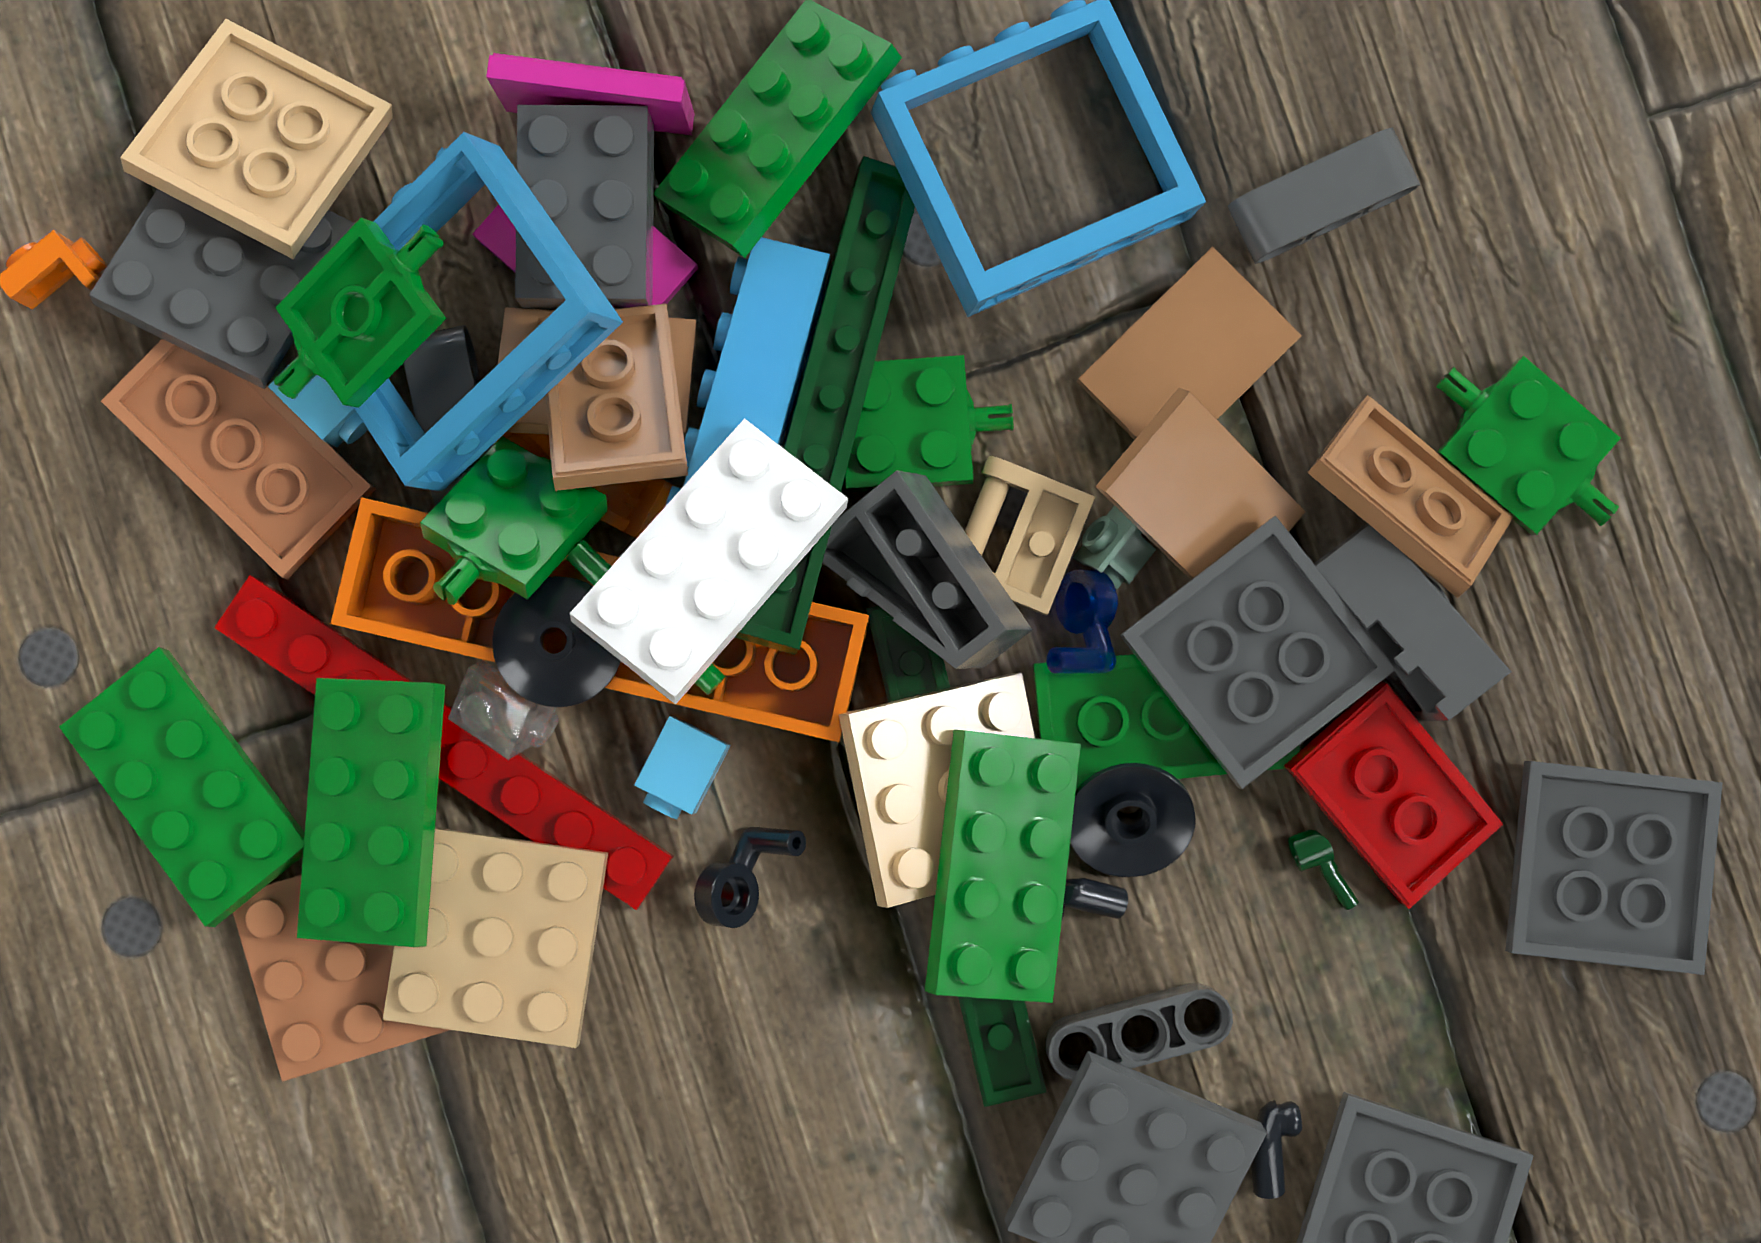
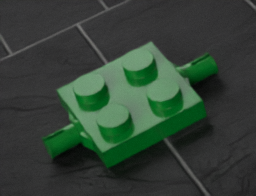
(359, 313)
(919, 423)
(1528, 445)
(509, 522)

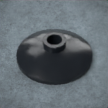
(531, 670)
(1135, 841)

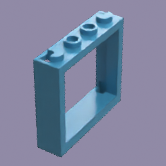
(1016, 44)
(533, 367)

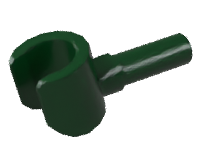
(1313, 850)

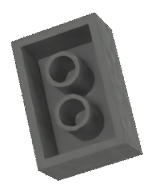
(597, 186)

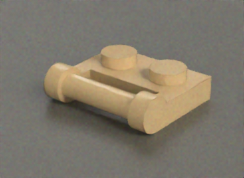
(1041, 536)

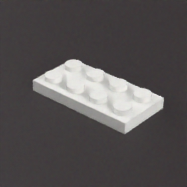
(709, 561)

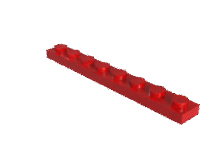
(509, 789)

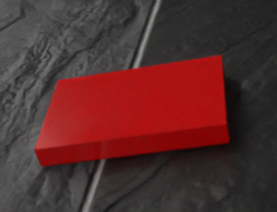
(1394, 794)

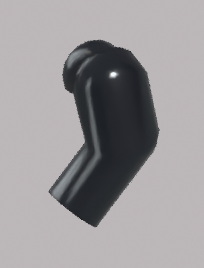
(1268, 1163)

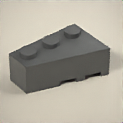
(924, 571)
(1409, 617)

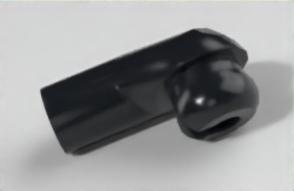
(1095, 897)

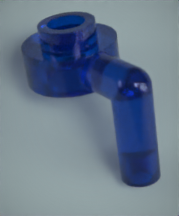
(1086, 607)

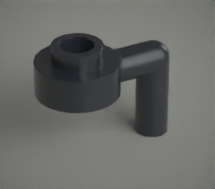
(729, 891)

